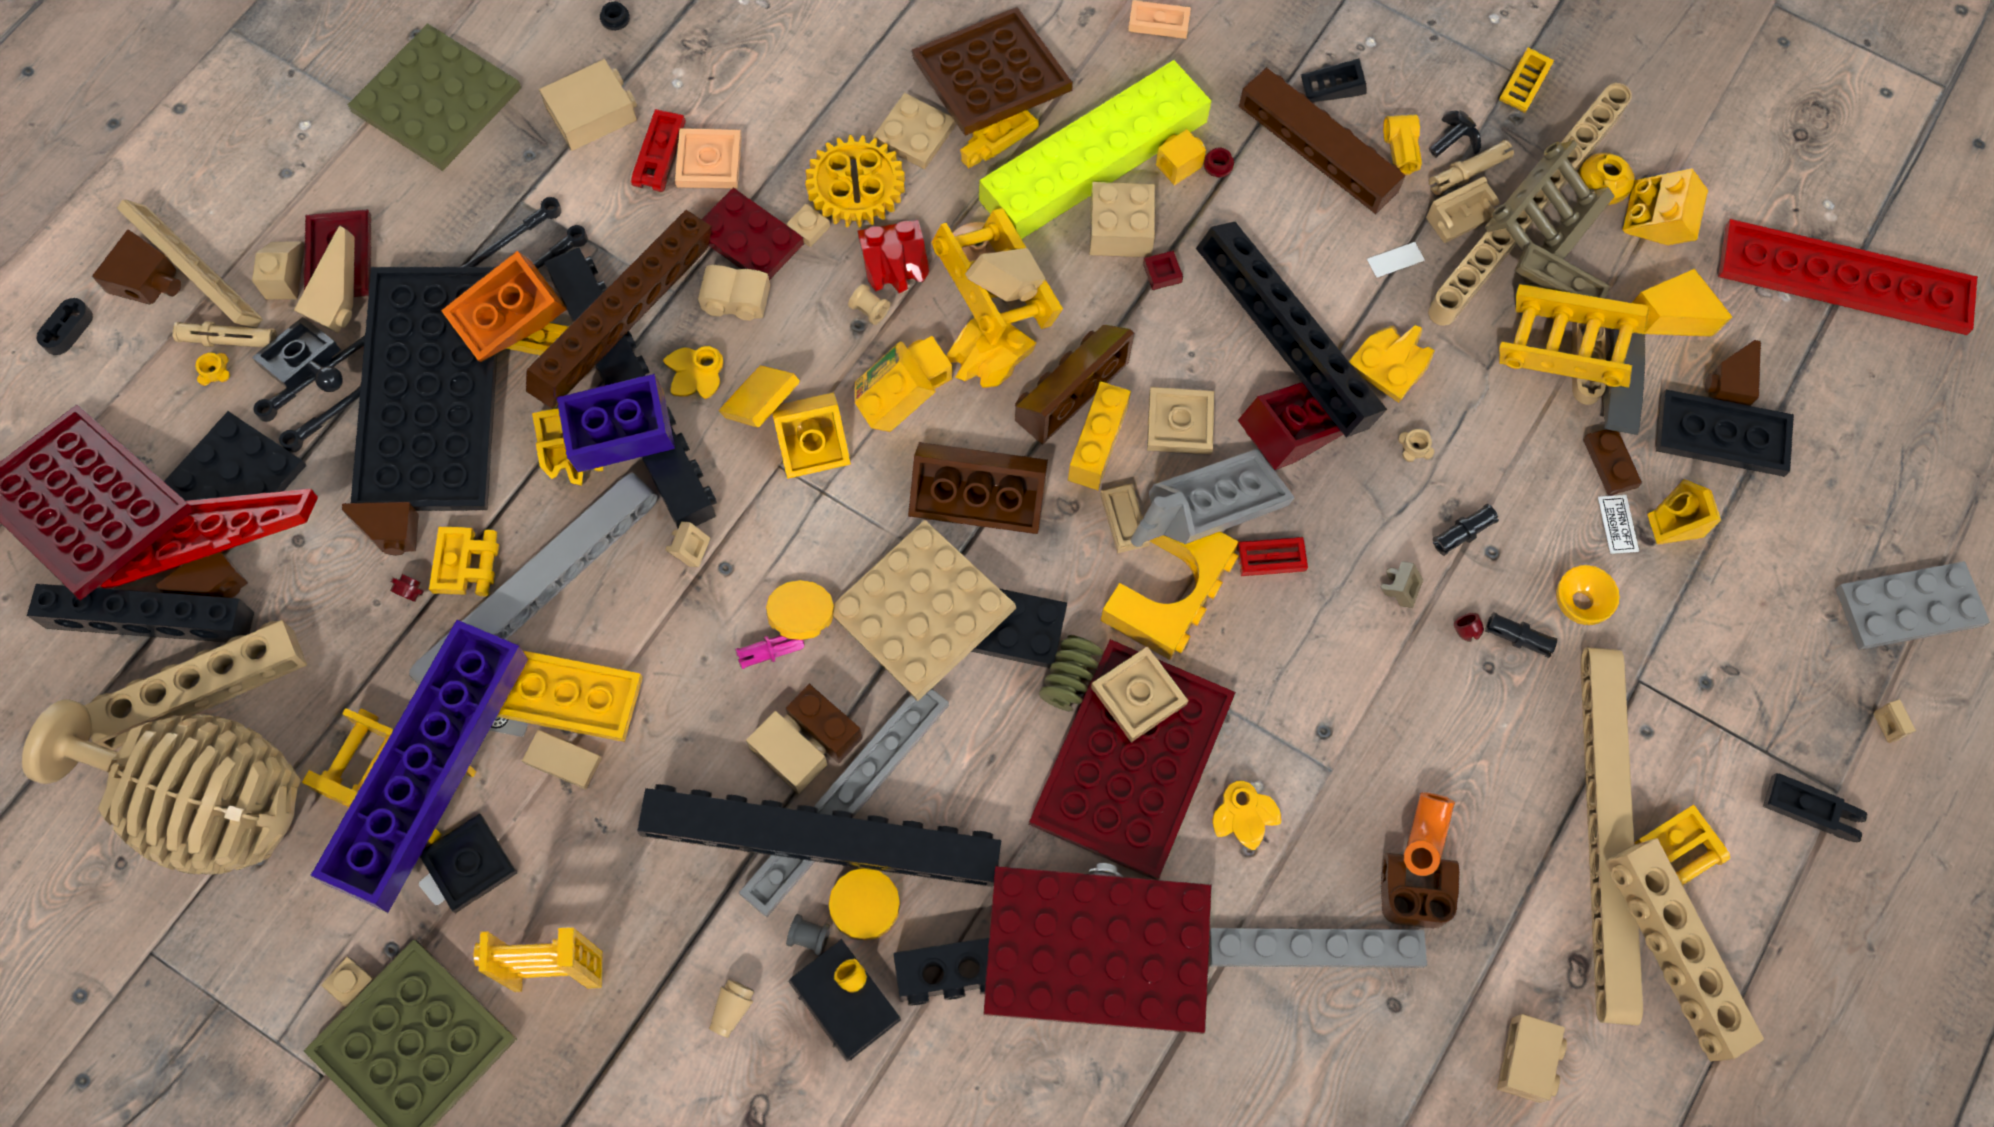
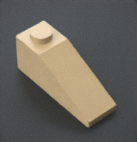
(331, 287)

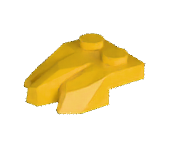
(1392, 361)
(989, 362)
(551, 446)

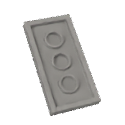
(1912, 605)

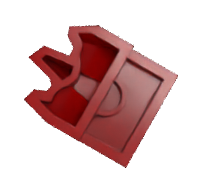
(894, 254)

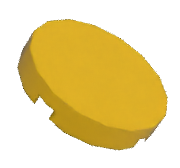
(799, 609)
(864, 904)

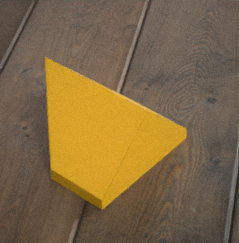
(1684, 514)

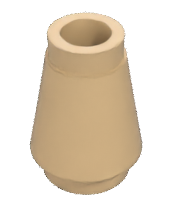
(730, 1007)

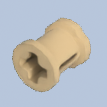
(869, 304)

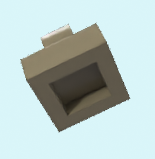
(1405, 585)

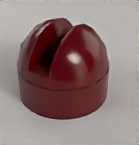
(1469, 626)

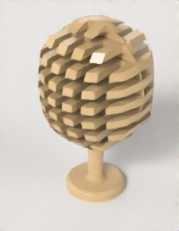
(181, 787)

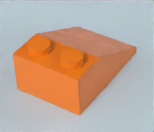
(504, 307)

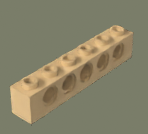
(281, 657)
(1684, 951)

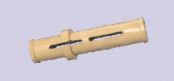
(1460, 171)
(189, 333)

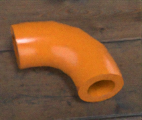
(1428, 833)

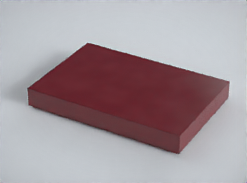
(319, 233)

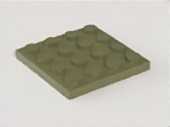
(434, 96)
(410, 1043)

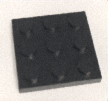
(234, 462)

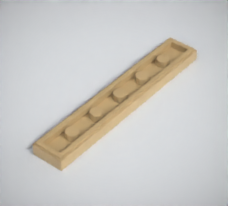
(190, 263)

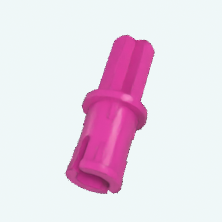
(767, 650)

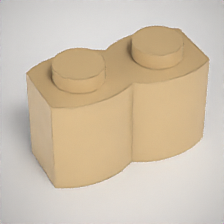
(734, 292)

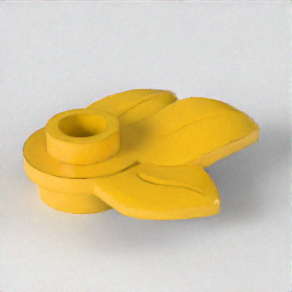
(691, 373)
(1245, 820)

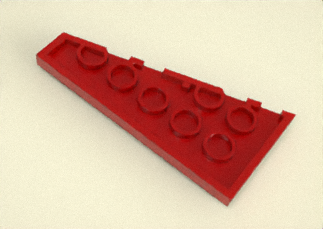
(218, 526)

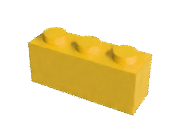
(1099, 435)

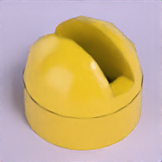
(850, 975)

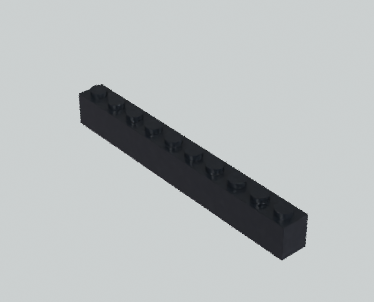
(670, 470)
(818, 836)

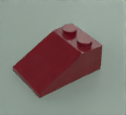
(1288, 425)

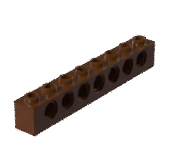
(617, 309)

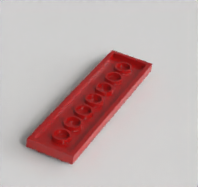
(1848, 277)

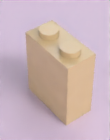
(589, 104)

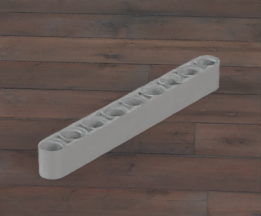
(556, 564)

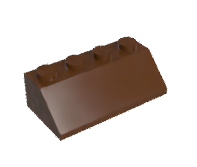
(1074, 381)
(977, 487)

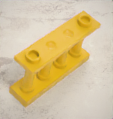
(1003, 237)
(1577, 308)
(329, 781)
(566, 956)

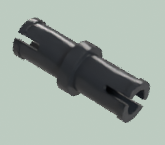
(1465, 529)
(1521, 635)

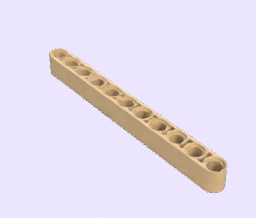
(1588, 134)
(1609, 833)

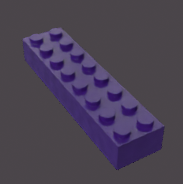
(420, 766)

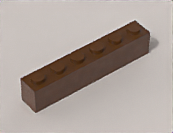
(1321, 140)

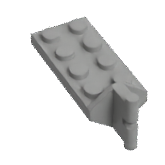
(1212, 499)

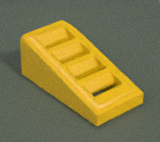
(1536, 61)

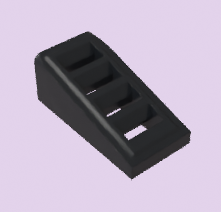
(1345, 90)

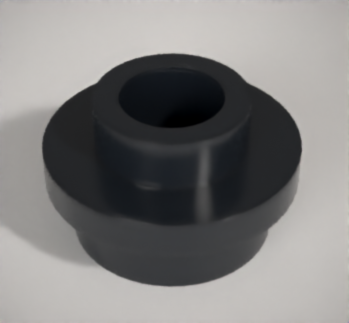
(612, 10)

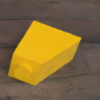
(1683, 307)

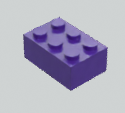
(615, 423)

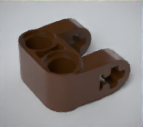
(1418, 899)

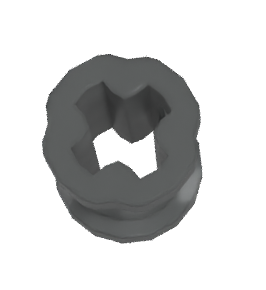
(808, 935)

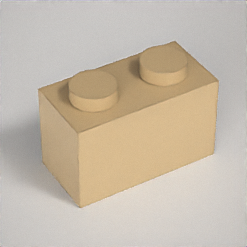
(787, 751)
(1532, 1059)

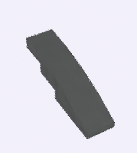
(1622, 403)

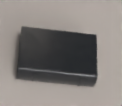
(846, 1017)

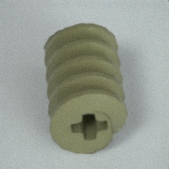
(1068, 672)

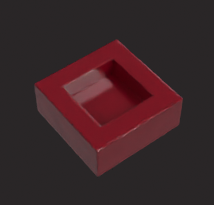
(1163, 270)

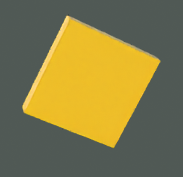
(759, 396)

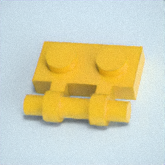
(453, 559)

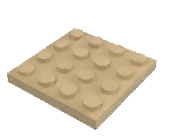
(922, 609)

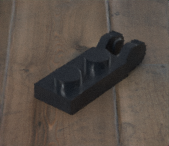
(1813, 807)

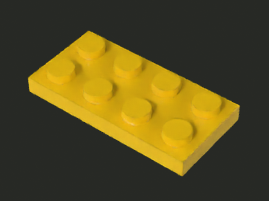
(573, 696)

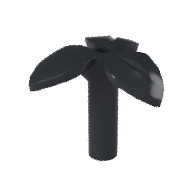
(1463, 127)

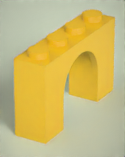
(1165, 625)

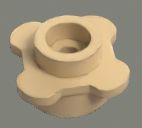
(1419, 437)

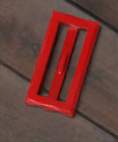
(1272, 568)

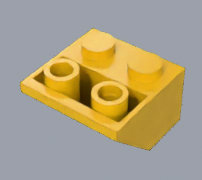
(1666, 207)

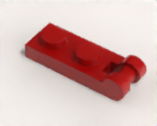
(658, 150)

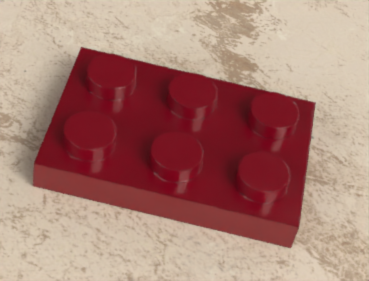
(750, 234)

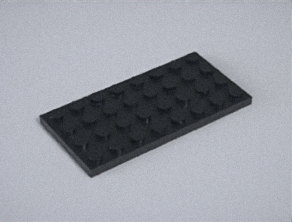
(422, 396)

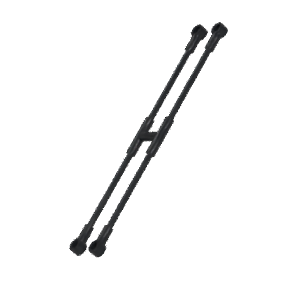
(315, 423)

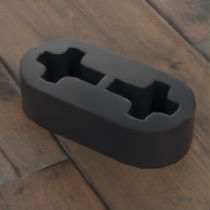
(64, 326)

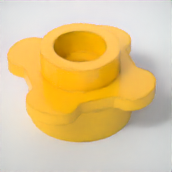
(209, 361)

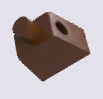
(137, 271)

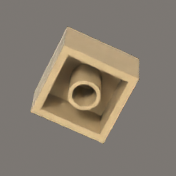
(1122, 219)

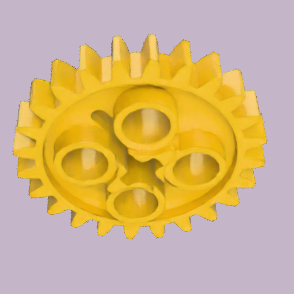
(826, 183)

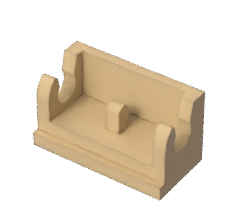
(1462, 210)

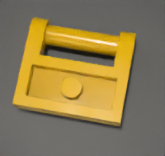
(1683, 834)

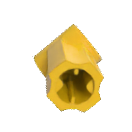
(1403, 136)

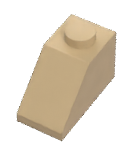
(279, 270)
(1007, 274)

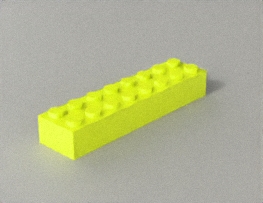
(1095, 149)

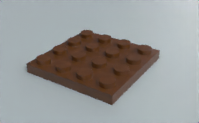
(991, 70)

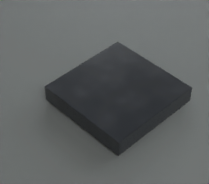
(467, 863)

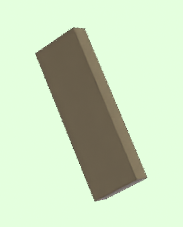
(1557, 273)

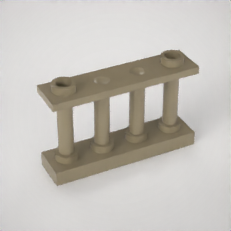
(1573, 221)

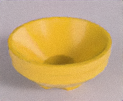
(1596, 178)
(1593, 583)

